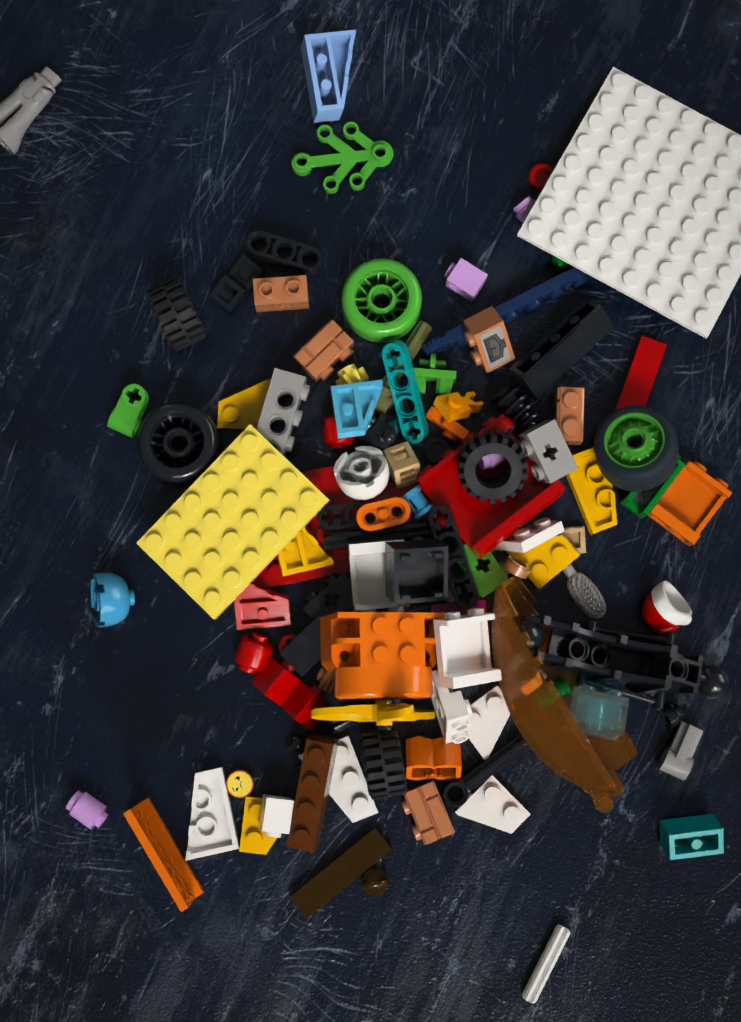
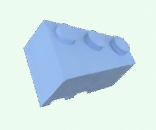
(327, 72)

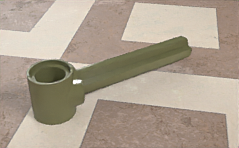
(414, 344)

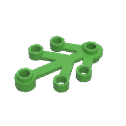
(345, 158)

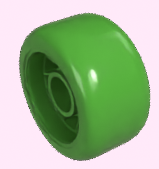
(381, 280)

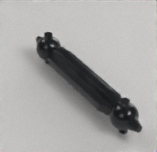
(326, 728)

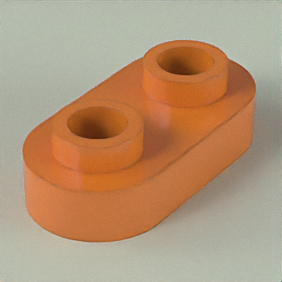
(383, 514)

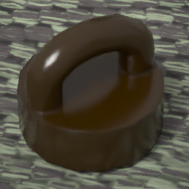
(375, 881)

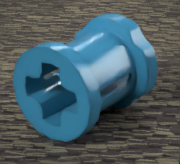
(417, 502)

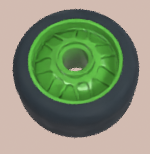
(640, 466)

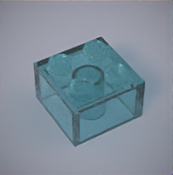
(598, 712)

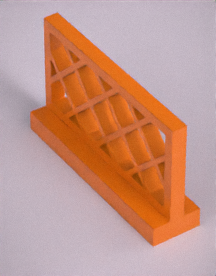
(164, 853)

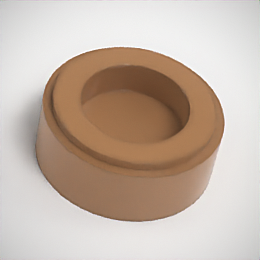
(517, 567)

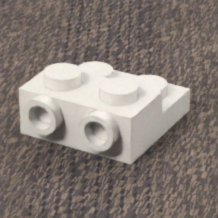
(451, 712)

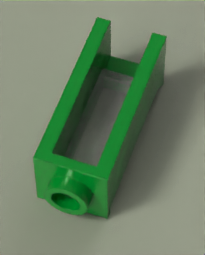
(643, 501)

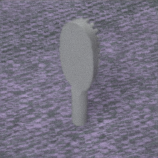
(585, 593)

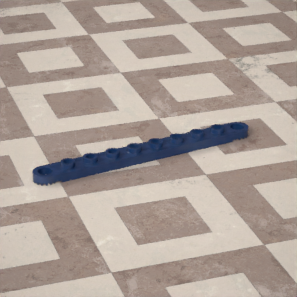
(508, 310)

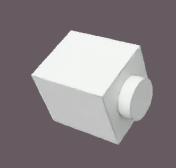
(275, 815)

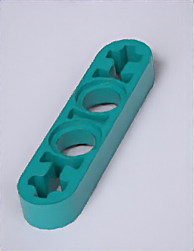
(401, 392)

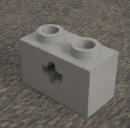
(557, 460)

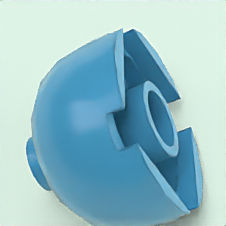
(110, 599)

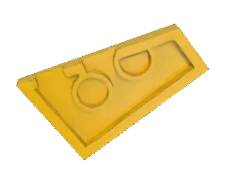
(593, 493)

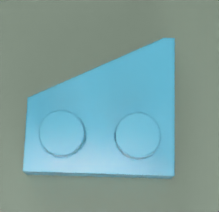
(355, 406)

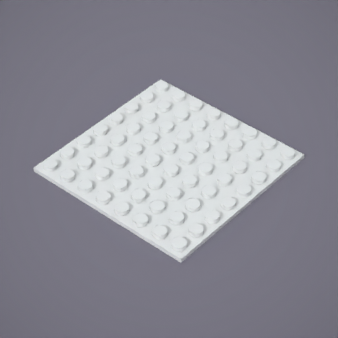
(647, 203)

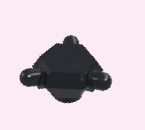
(381, 431)

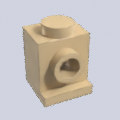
(402, 464)

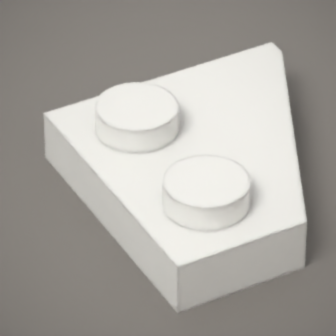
(531, 536)

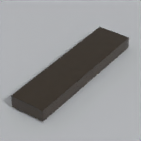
(340, 872)

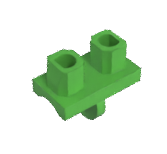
(443, 378)

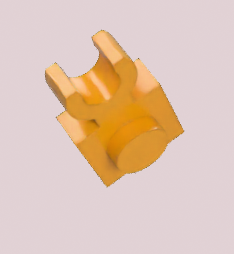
(455, 407)

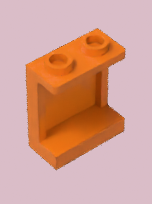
(690, 502)

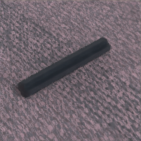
(403, 531)

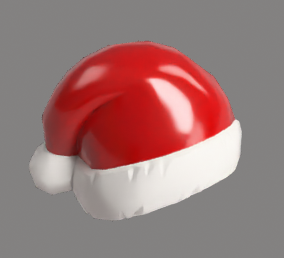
(665, 609)

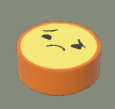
(240, 783)

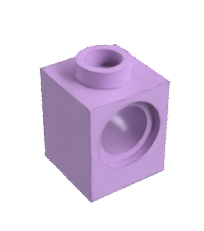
(465, 279)

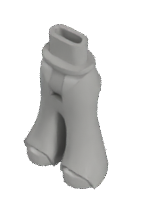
(27, 102)

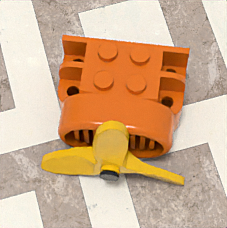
(379, 660)

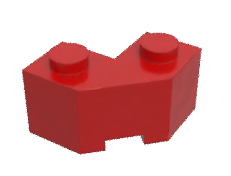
(289, 691)

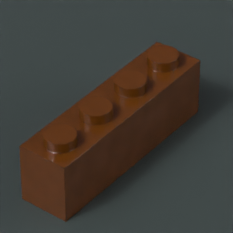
(312, 792)

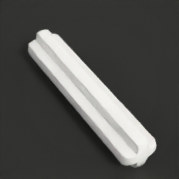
(546, 964)

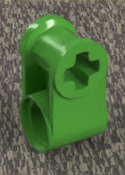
(128, 415)

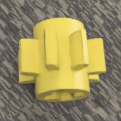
(351, 374)

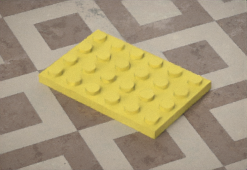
(232, 521)

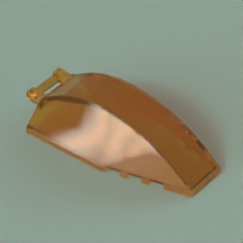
(541, 710)

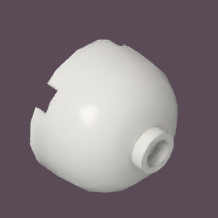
(362, 472)

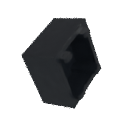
(416, 571)

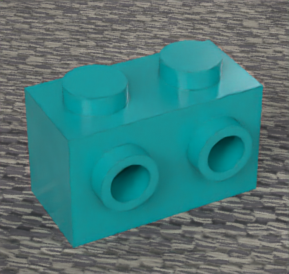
(691, 836)

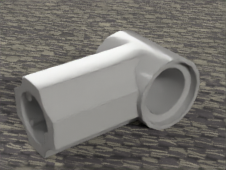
(677, 757)

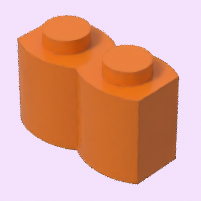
(432, 759)

